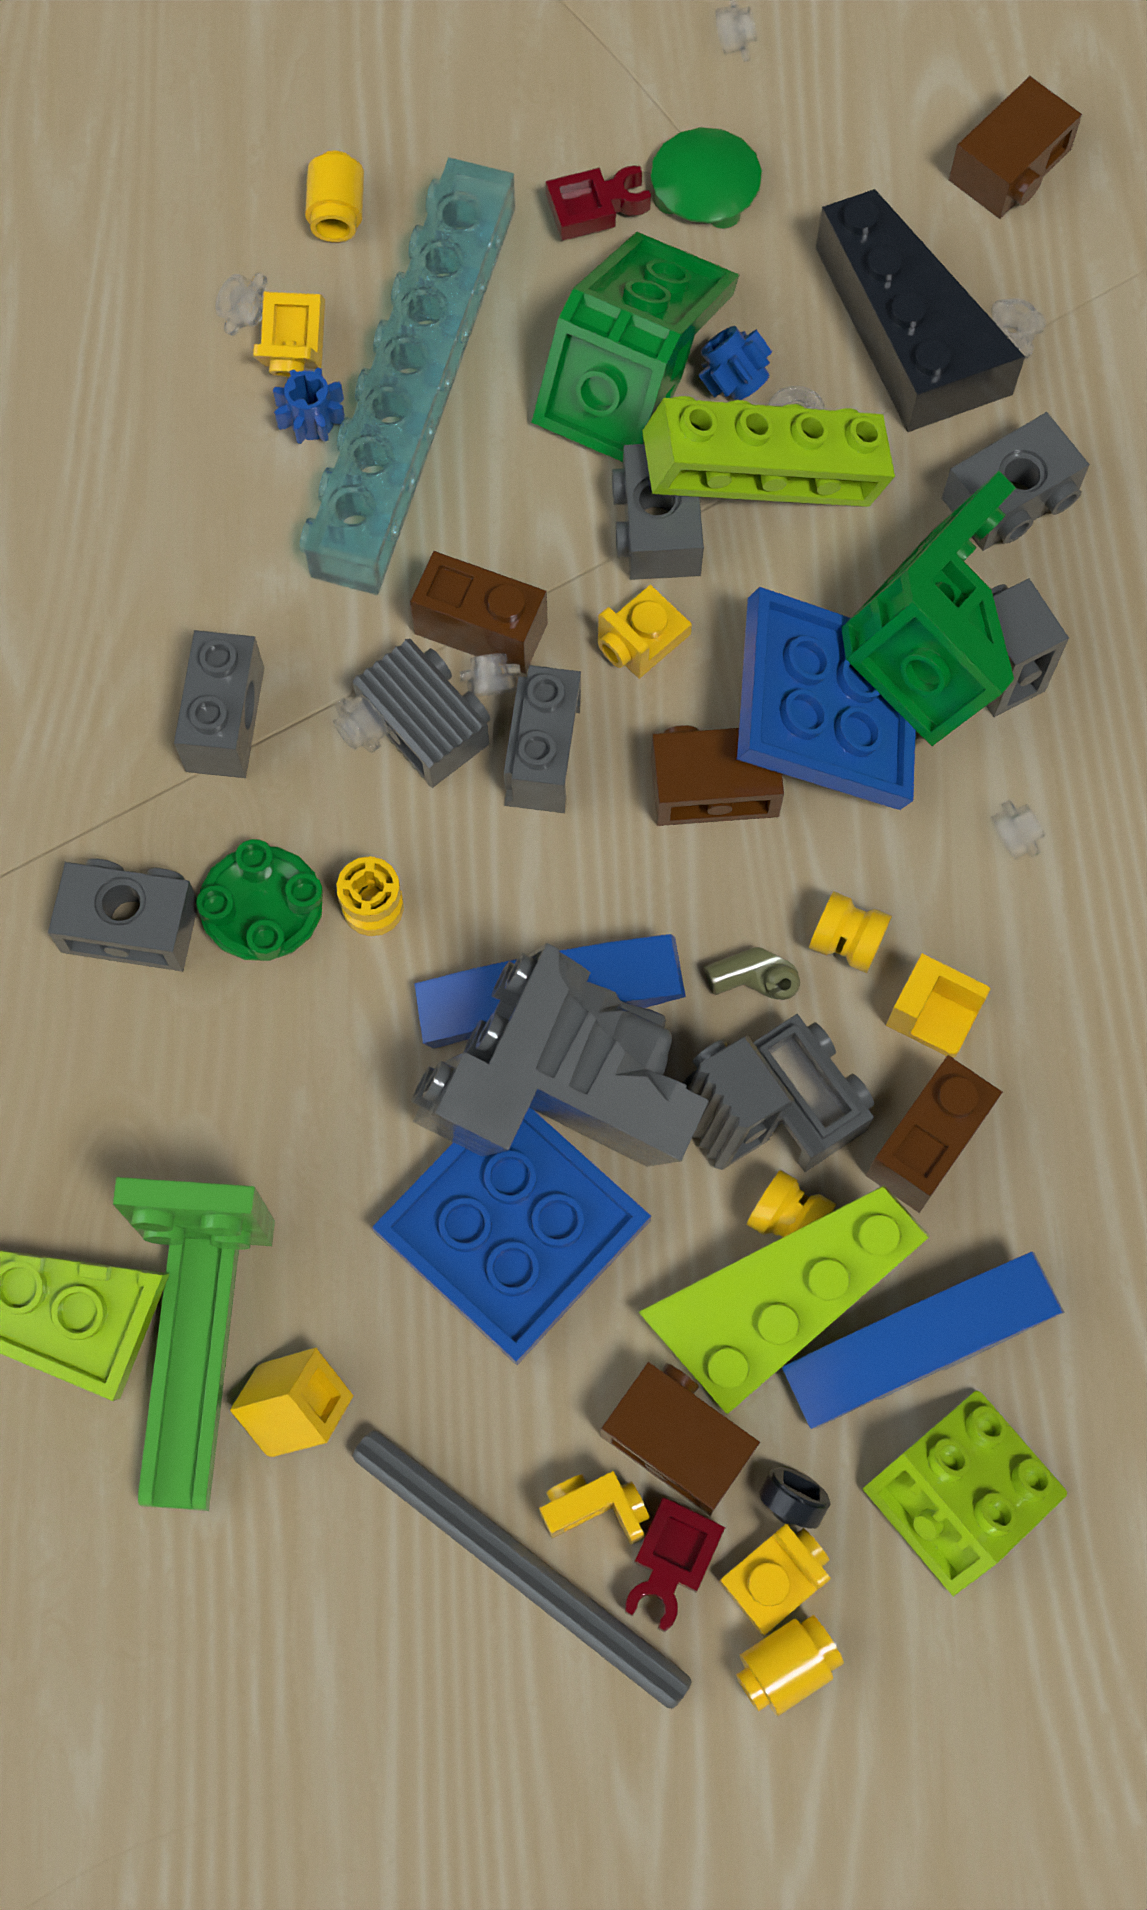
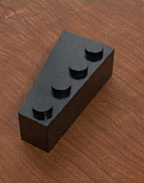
(913, 316)

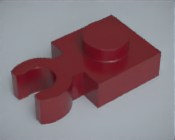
(588, 204)
(677, 1553)

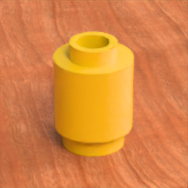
(334, 196)
(788, 1665)

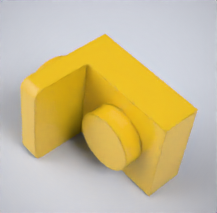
(641, 632)
(777, 1577)

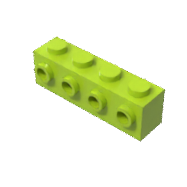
(767, 452)

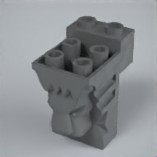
(568, 1056)

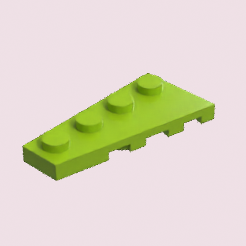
(772, 1303)
(76, 1318)

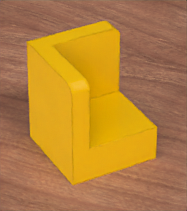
(938, 1006)
(292, 1403)

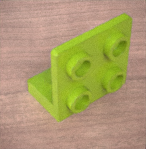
(966, 1493)

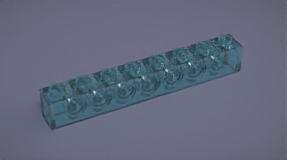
(361, 552)

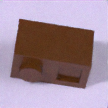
(1015, 147)
(478, 610)
(704, 782)
(933, 1133)
(679, 1436)

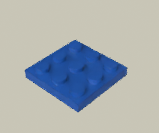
(813, 710)
(513, 1232)

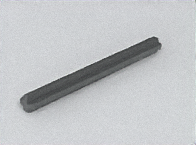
(523, 1570)

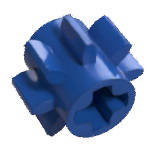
(735, 363)
(309, 405)

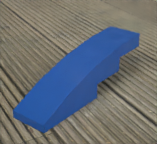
(637, 969)
(922, 1340)

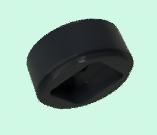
(794, 1498)

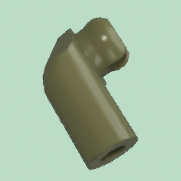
(756, 970)

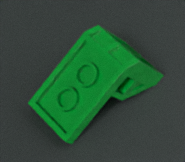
(626, 342)
(934, 626)

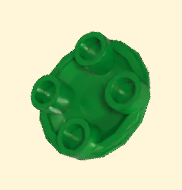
(706, 176)
(260, 902)

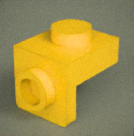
(291, 332)
(578, 1502)

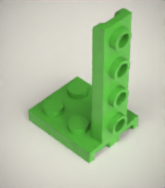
(204, 1235)

